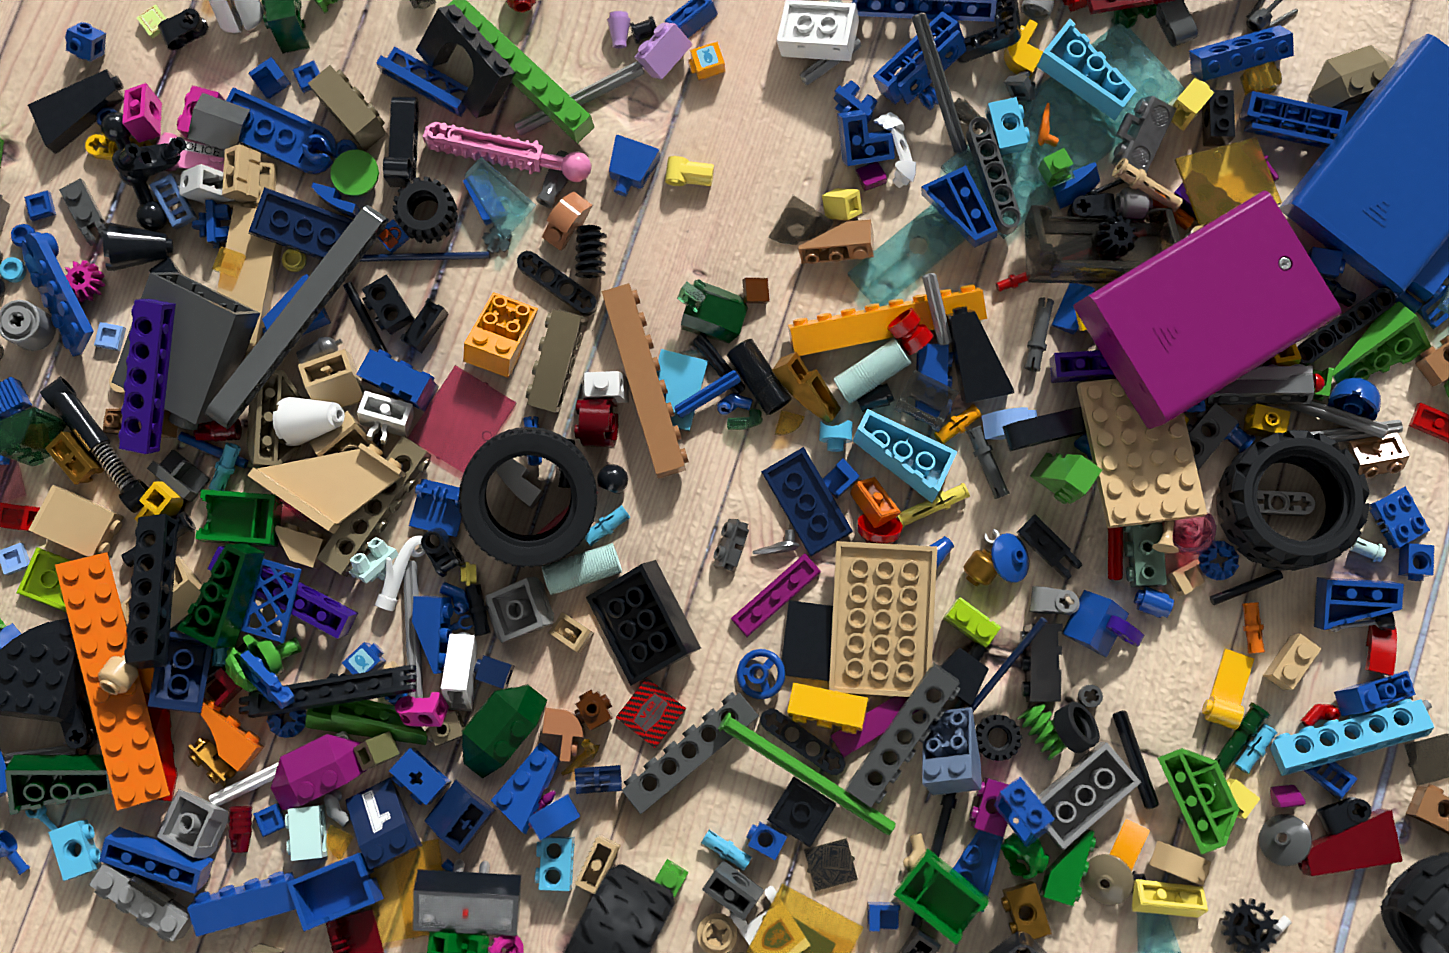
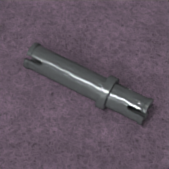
(1039, 334)
(987, 461)

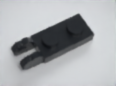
(1048, 545)

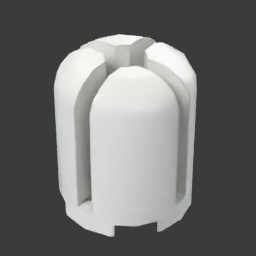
(231, 12)

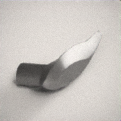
(780, 547)

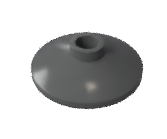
(1296, 846)

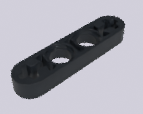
(555, 285)
(800, 744)

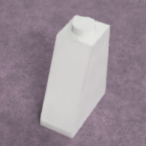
(458, 673)

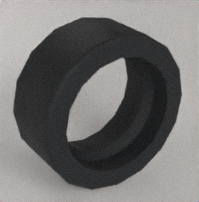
(1076, 727)

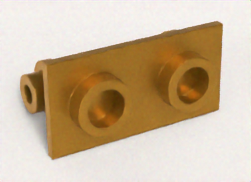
(204, 755)

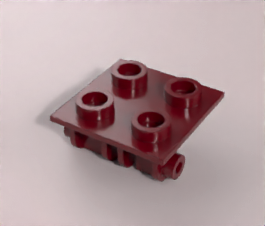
(355, 934)

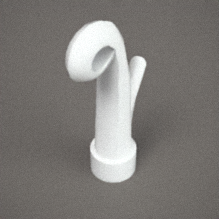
(395, 573)

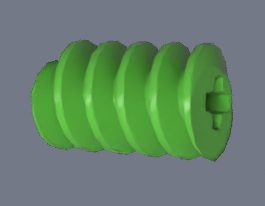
(1043, 728)

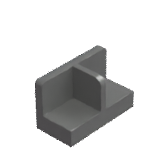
(180, 475)

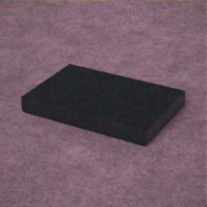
(808, 641)

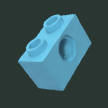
(1008, 112)
(64, 844)

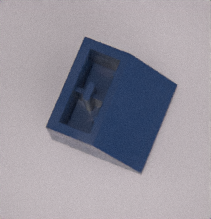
(459, 816)

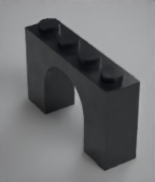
(491, 71)

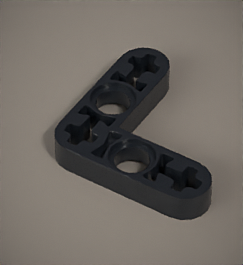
(998, 35)

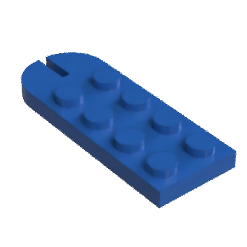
(284, 135)
(46, 274)

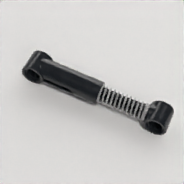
(63, 399)

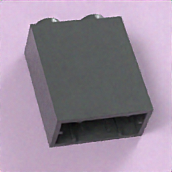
(205, 347)

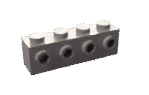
(170, 921)

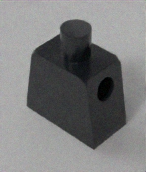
(967, 670)

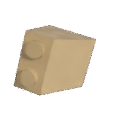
(76, 522)

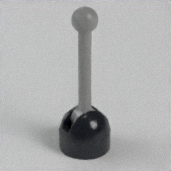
(1384, 622)

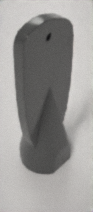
(552, 185)

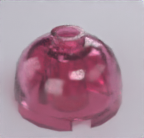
(1194, 535)

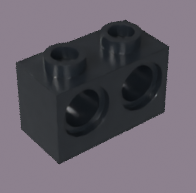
(390, 303)

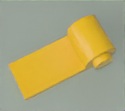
(1228, 690)

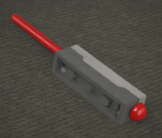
(1271, 386)

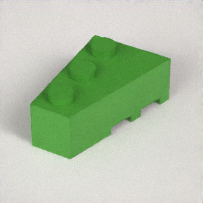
(1067, 476)

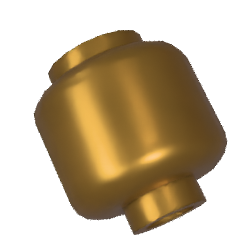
(980, 568)

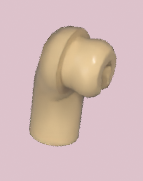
(918, 849)

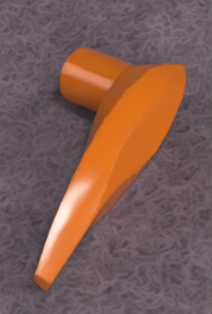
(1043, 134)

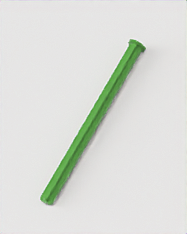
(806, 774)

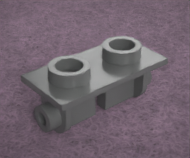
(733, 533)

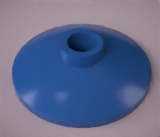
(1010, 558)

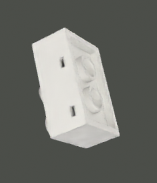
(818, 30)

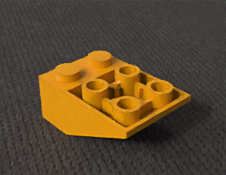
(499, 335)

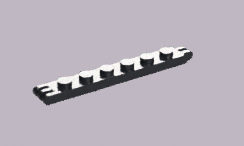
(335, 691)

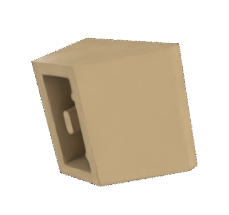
(332, 379)

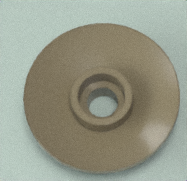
(1113, 870)

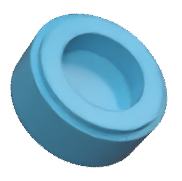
(13, 270)

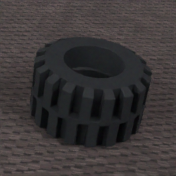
(414, 195)

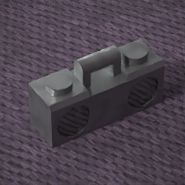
(1146, 134)

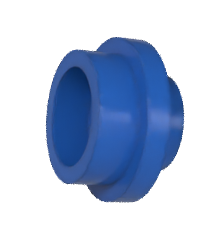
(19, 232)

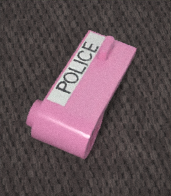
(195, 154)

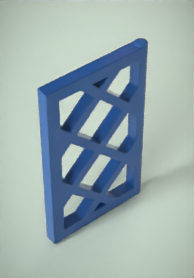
(283, 617)

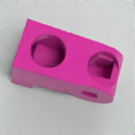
(422, 710)

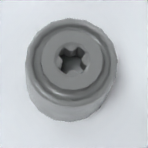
(26, 325)

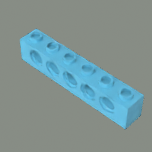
(1413, 714)

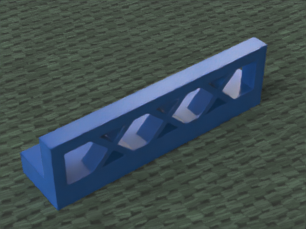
(423, 85)

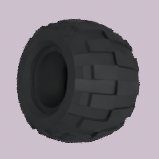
(1418, 907)

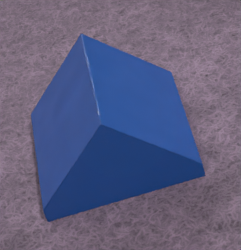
(1090, 622)

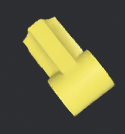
(682, 172)

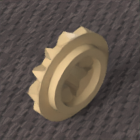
(705, 929)

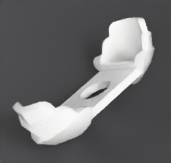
(906, 166)

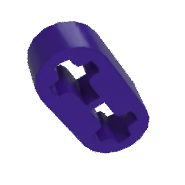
(1125, 630)

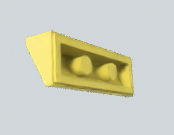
(1169, 899)

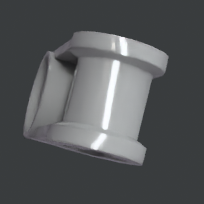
(1048, 601)

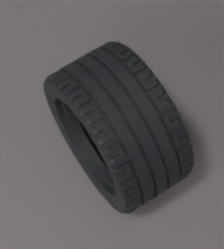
(514, 547)

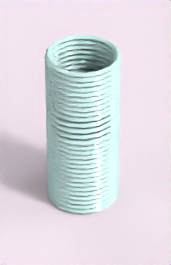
(875, 367)
(589, 565)

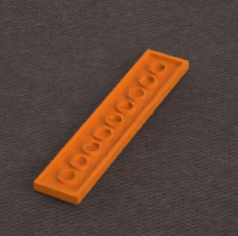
(122, 718)

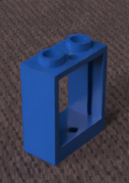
(1021, 803)

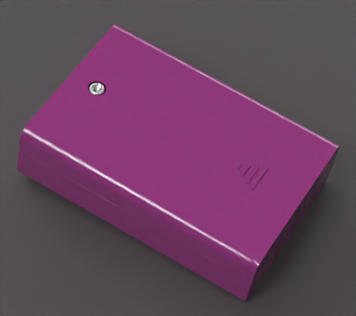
(1208, 310)

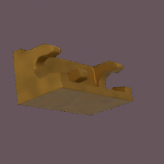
(73, 458)

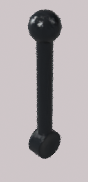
(1106, 187)

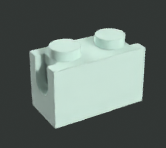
(307, 832)

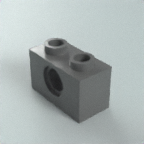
(733, 890)

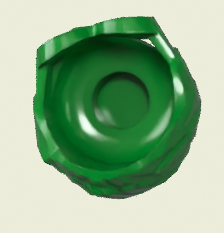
(1033, 855)

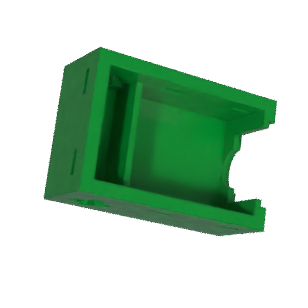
(240, 518)
(941, 896)

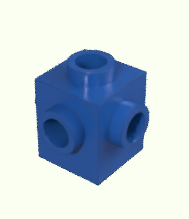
(85, 41)

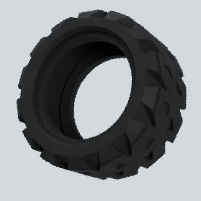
(1343, 492)
(622, 914)

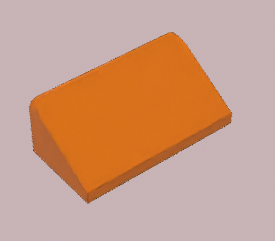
(874, 501)

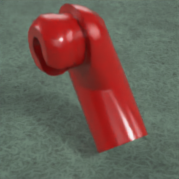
(1320, 712)

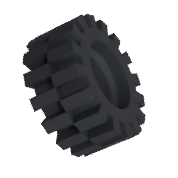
(1013, 737)

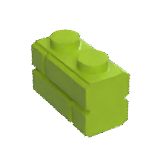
(971, 622)

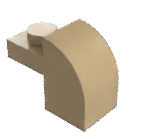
(1180, 863)

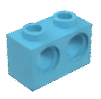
(562, 864)

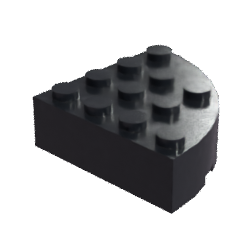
(41, 674)

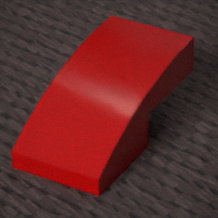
(17, 516)
(1381, 650)

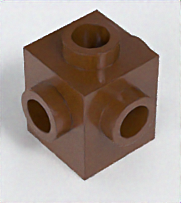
(602, 714)

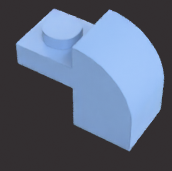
(996, 420)

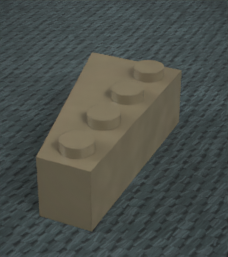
(555, 360)

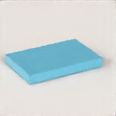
(682, 378)

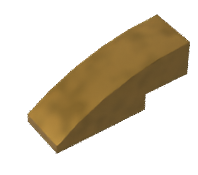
(806, 387)

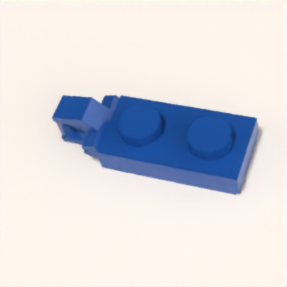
(265, 681)

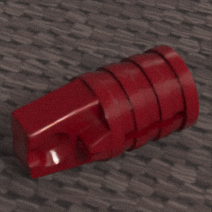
(215, 432)
(240, 828)

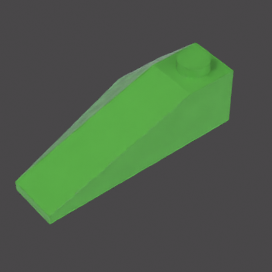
(1389, 340)

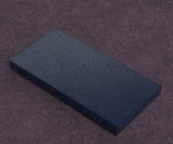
(297, 224)
(807, 501)

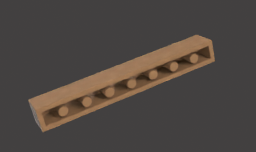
(644, 381)

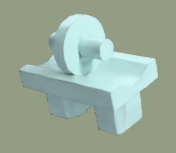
(374, 564)

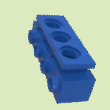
(915, 71)
(1294, 115)

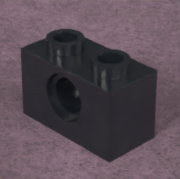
(1218, 119)

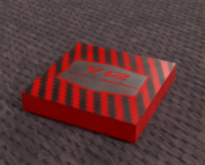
(651, 712)

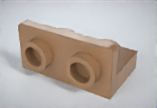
(1379, 454)

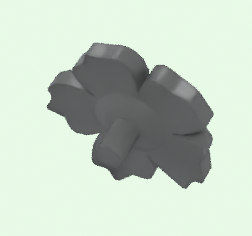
(495, 241)

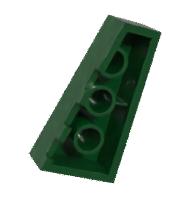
(225, 597)

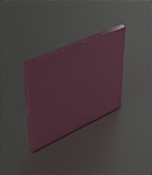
(461, 418)

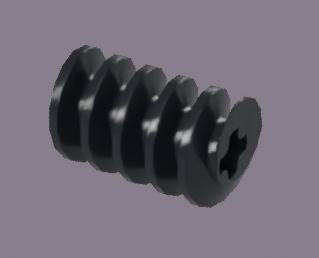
(589, 251)

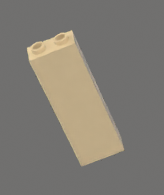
(259, 271)

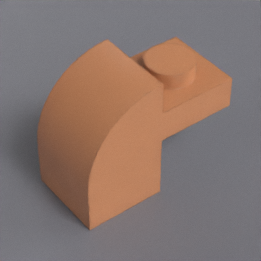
(565, 218)
(566, 724)

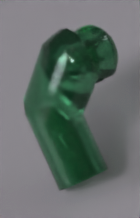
(744, 423)

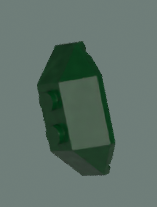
(500, 728)

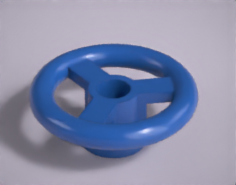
(751, 673)

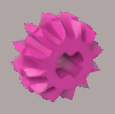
(92, 279)

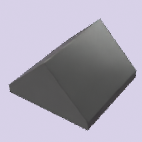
(217, 122)

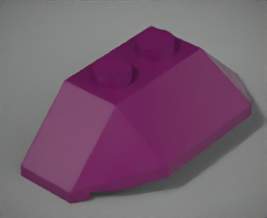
(315, 770)

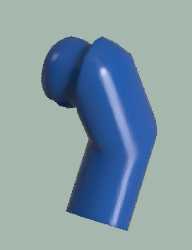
(458, 596)

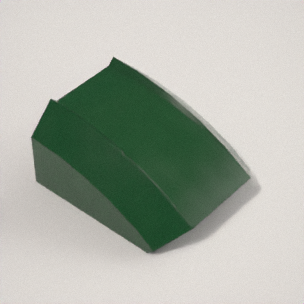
(719, 316)

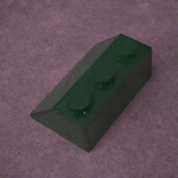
(28, 434)

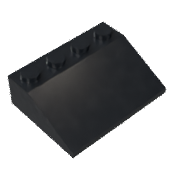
(643, 622)

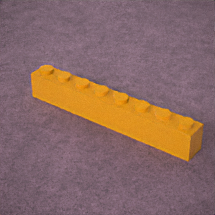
(871, 324)

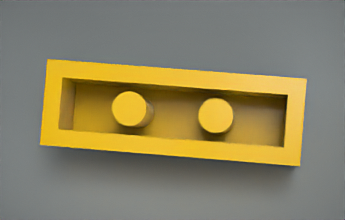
(827, 708)

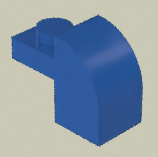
(553, 817)

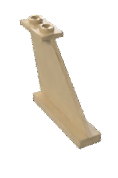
(331, 485)

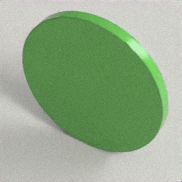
(354, 173)

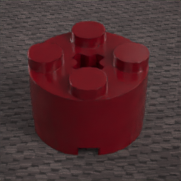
(597, 422)

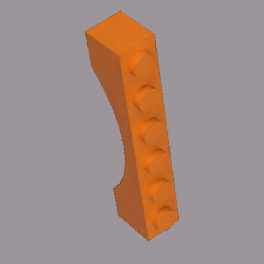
(232, 742)

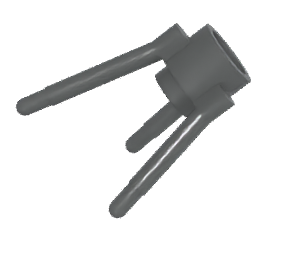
(1261, 19)

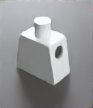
(200, 183)
(605, 385)

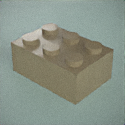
(348, 107)

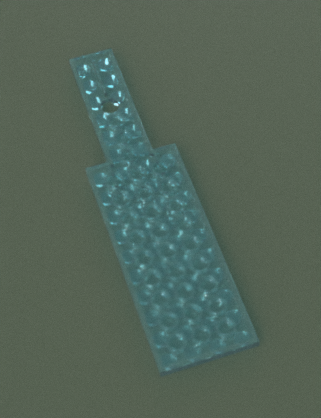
(1081, 130)

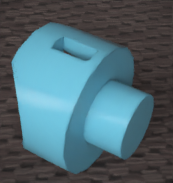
(836, 435)

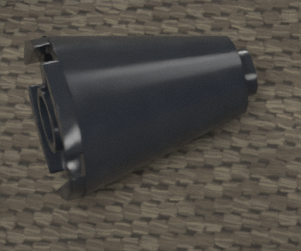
(133, 246)

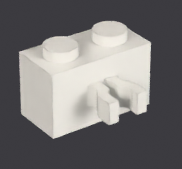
(385, 415)

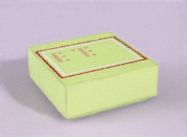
(150, 20)

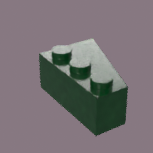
(286, 24)

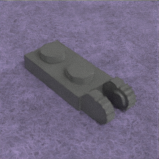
(83, 209)

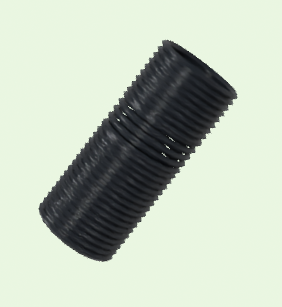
(755, 369)

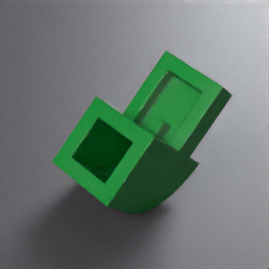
(457, 943)

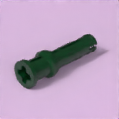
(1246, 729)

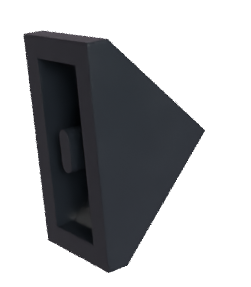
(920, 943)

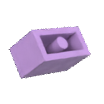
(663, 50)

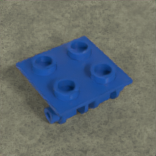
(436, 507)
(1400, 518)

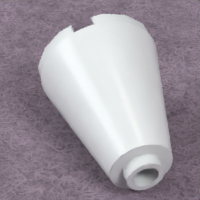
(305, 419)

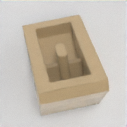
(571, 632)

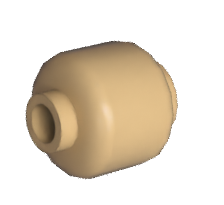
(117, 675)

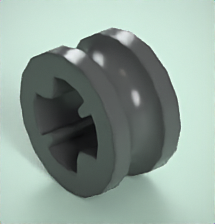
(1088, 688)

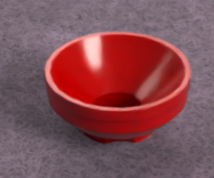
(884, 534)

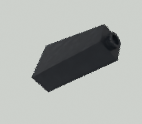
(74, 108)
(976, 362)

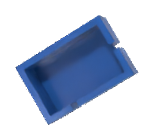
(334, 891)

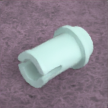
(1368, 549)

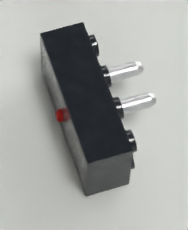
(466, 901)

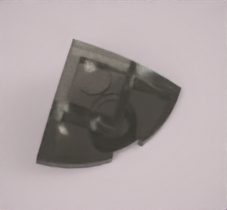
(799, 223)

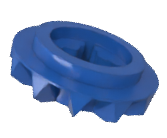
(1214, 570)
(291, 728)

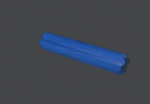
(707, 394)

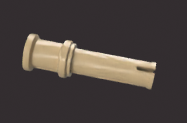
(1136, 180)

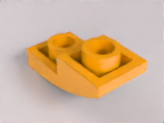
(1129, 842)

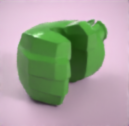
(266, 651)

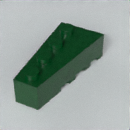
(54, 779)

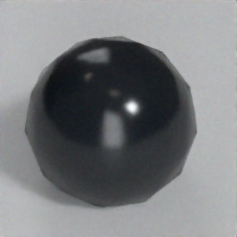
(612, 478)

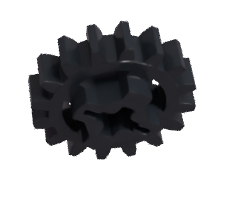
(1246, 915)

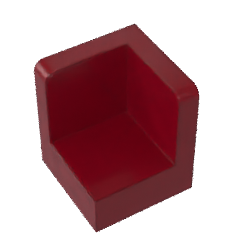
(223, 688)

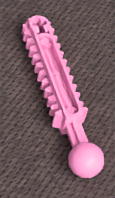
(504, 151)

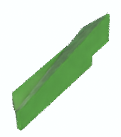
(364, 719)

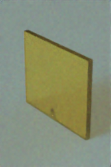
(1225, 178)
(397, 884)
(803, 926)

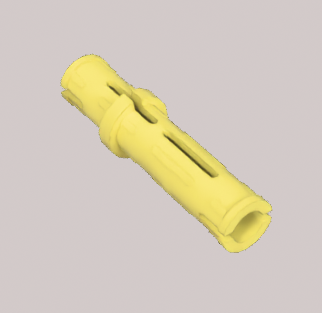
(942, 501)

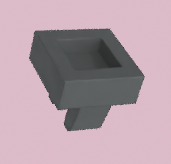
(1021, 86)

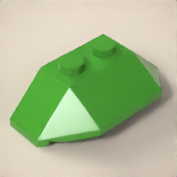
(1201, 797)

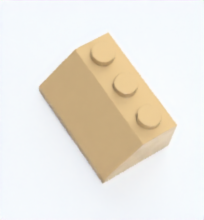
(185, 593)

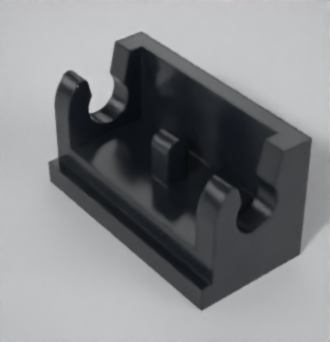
(425, 326)

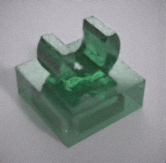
(693, 295)

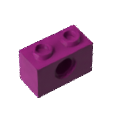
(980, 818)

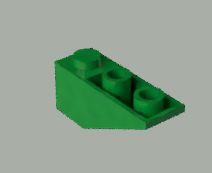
(1065, 873)

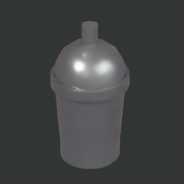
(319, 348)

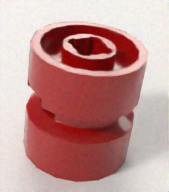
(912, 334)

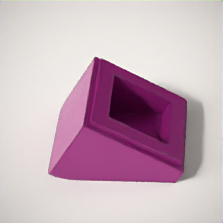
(871, 176)
(1286, 796)

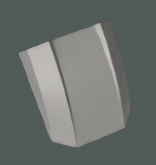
(519, 609)
(193, 825)

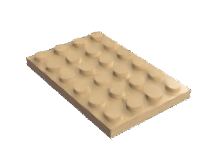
(1144, 470)
(882, 617)

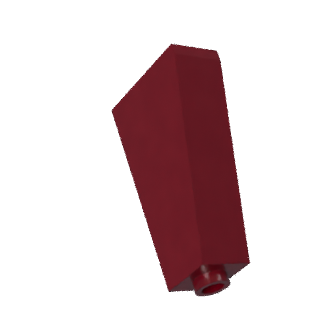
(1357, 847)

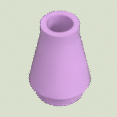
(619, 27)

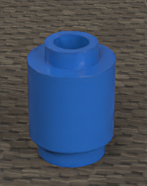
(1153, 602)

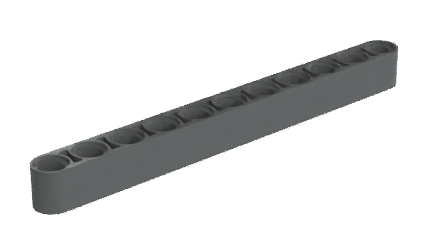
(296, 317)

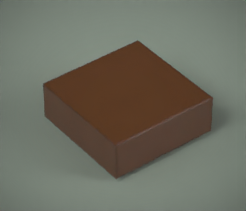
(756, 290)

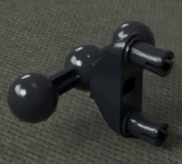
(138, 164)

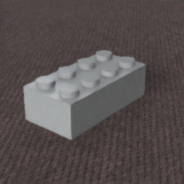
(1086, 793)

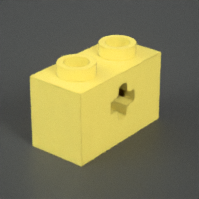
(1191, 103)

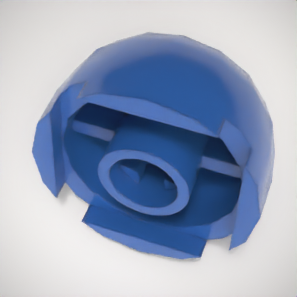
(1356, 397)

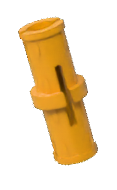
(970, 415)

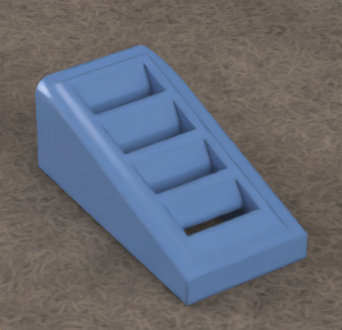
(175, 223)

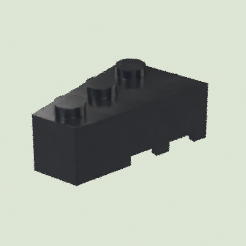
(1042, 665)

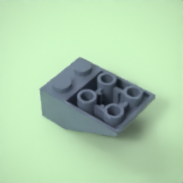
(951, 754)

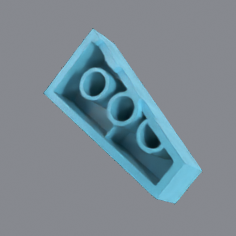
(1086, 72)
(905, 453)

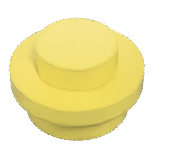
(294, 260)
(468, 574)

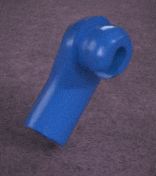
(732, 402)

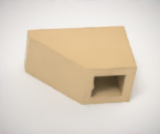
(300, 546)

